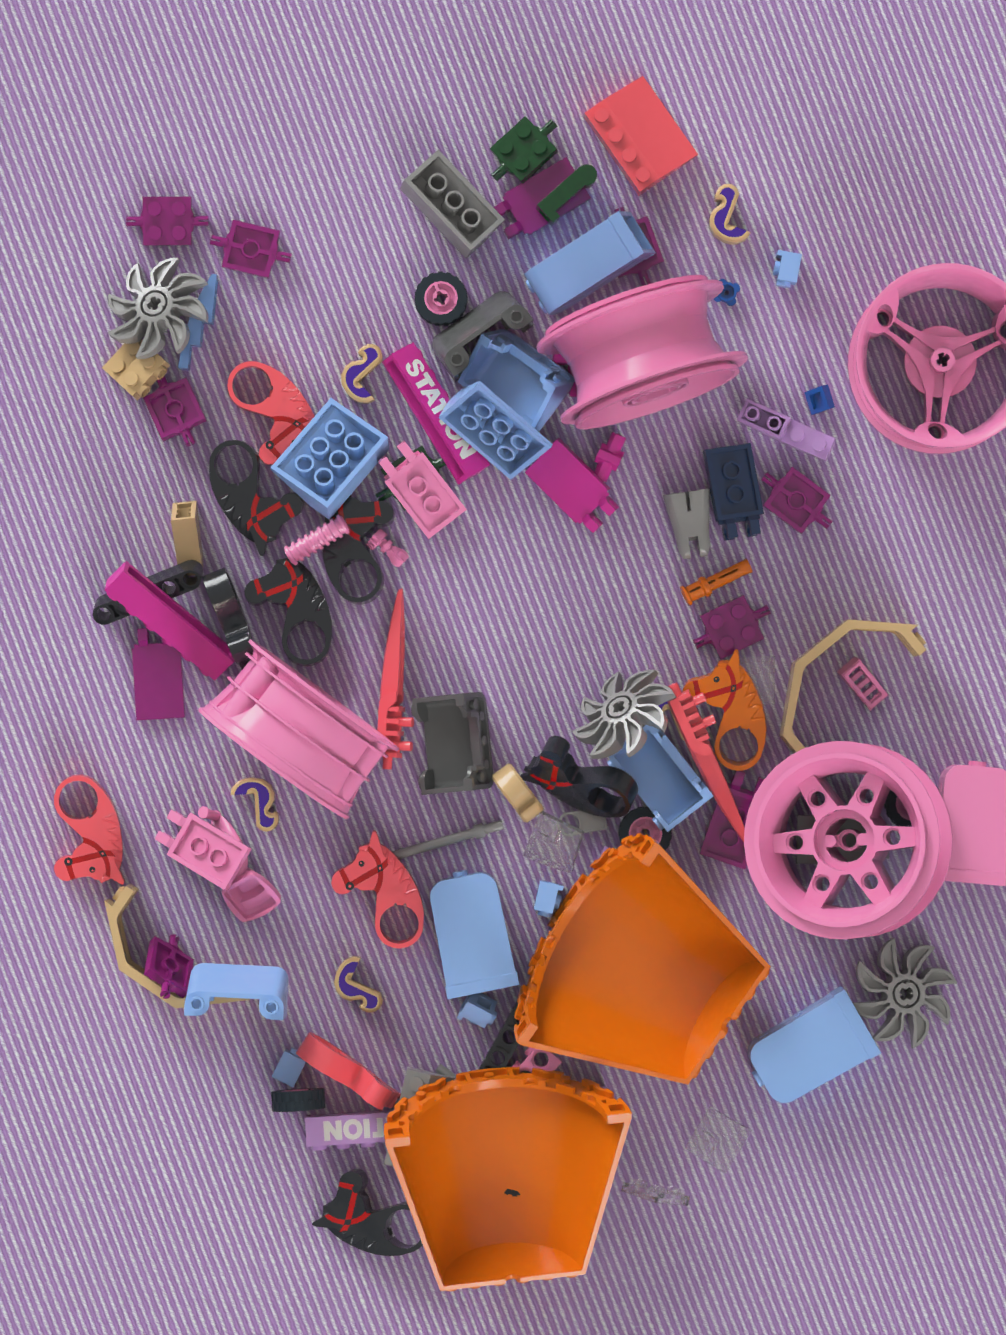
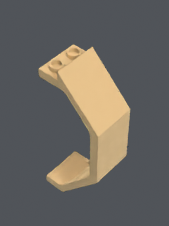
(910, 640)
(125, 963)

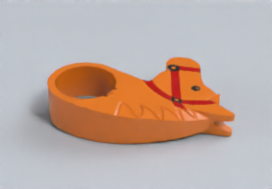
(736, 693)

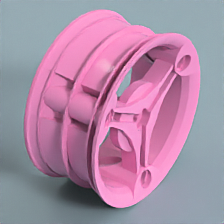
(921, 357)
(298, 730)

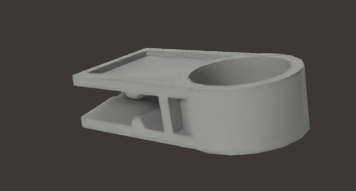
(587, 821)

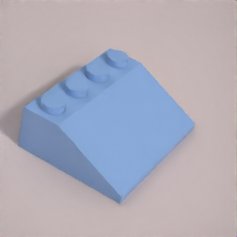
(494, 429)
(331, 457)

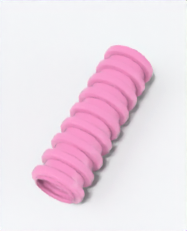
(317, 539)

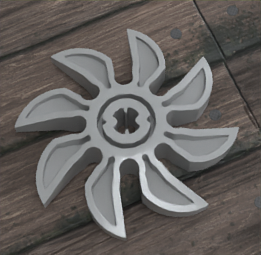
(157, 308)
(624, 714)
(891, 994)

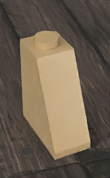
(186, 532)

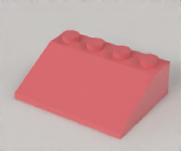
(640, 135)

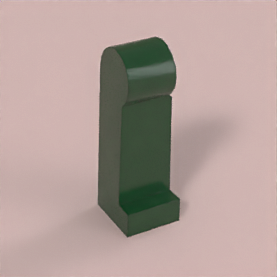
(581, 178)

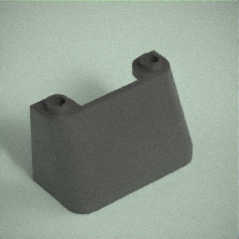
(450, 342)
(455, 742)

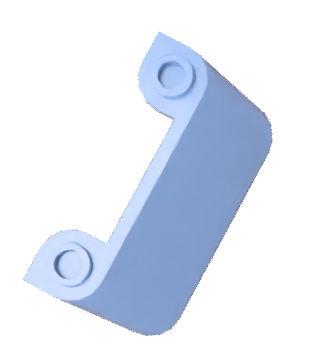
(518, 376)
(663, 779)
(238, 981)

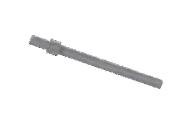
(478, 831)

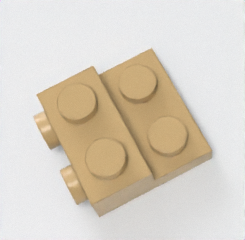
(135, 374)

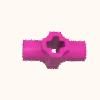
(609, 456)

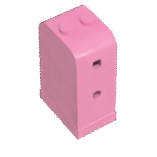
(978, 822)

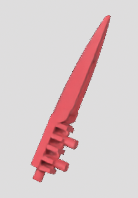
(391, 692)
(696, 735)

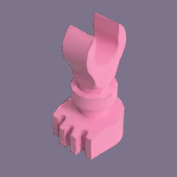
(396, 555)

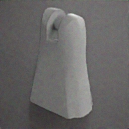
(690, 520)

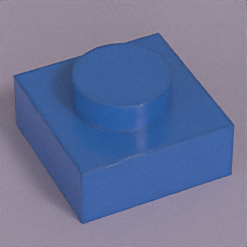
(819, 399)

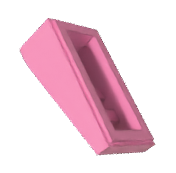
(848, 668)

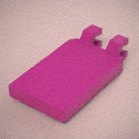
(572, 485)

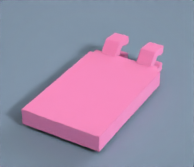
(422, 491)
(205, 849)

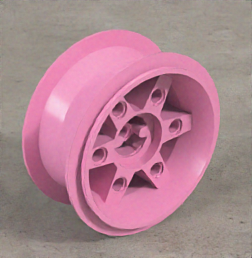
(641, 351)
(812, 908)

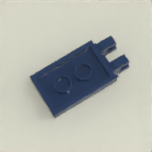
(734, 489)

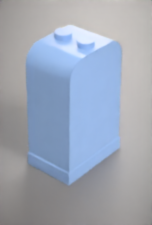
(588, 263)
(472, 934)
(811, 1047)

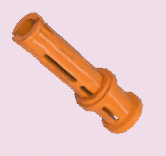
(705, 586)

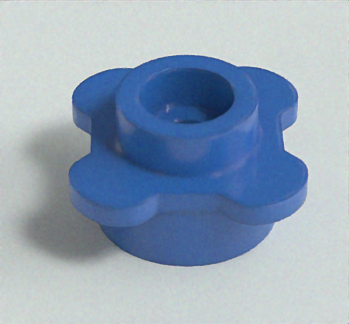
(733, 290)

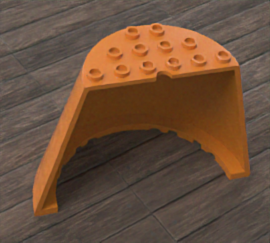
(637, 969)
(500, 1131)

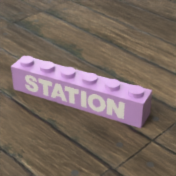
(345, 1129)

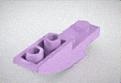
(786, 430)

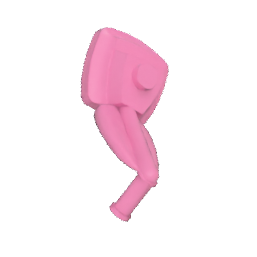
(250, 892)

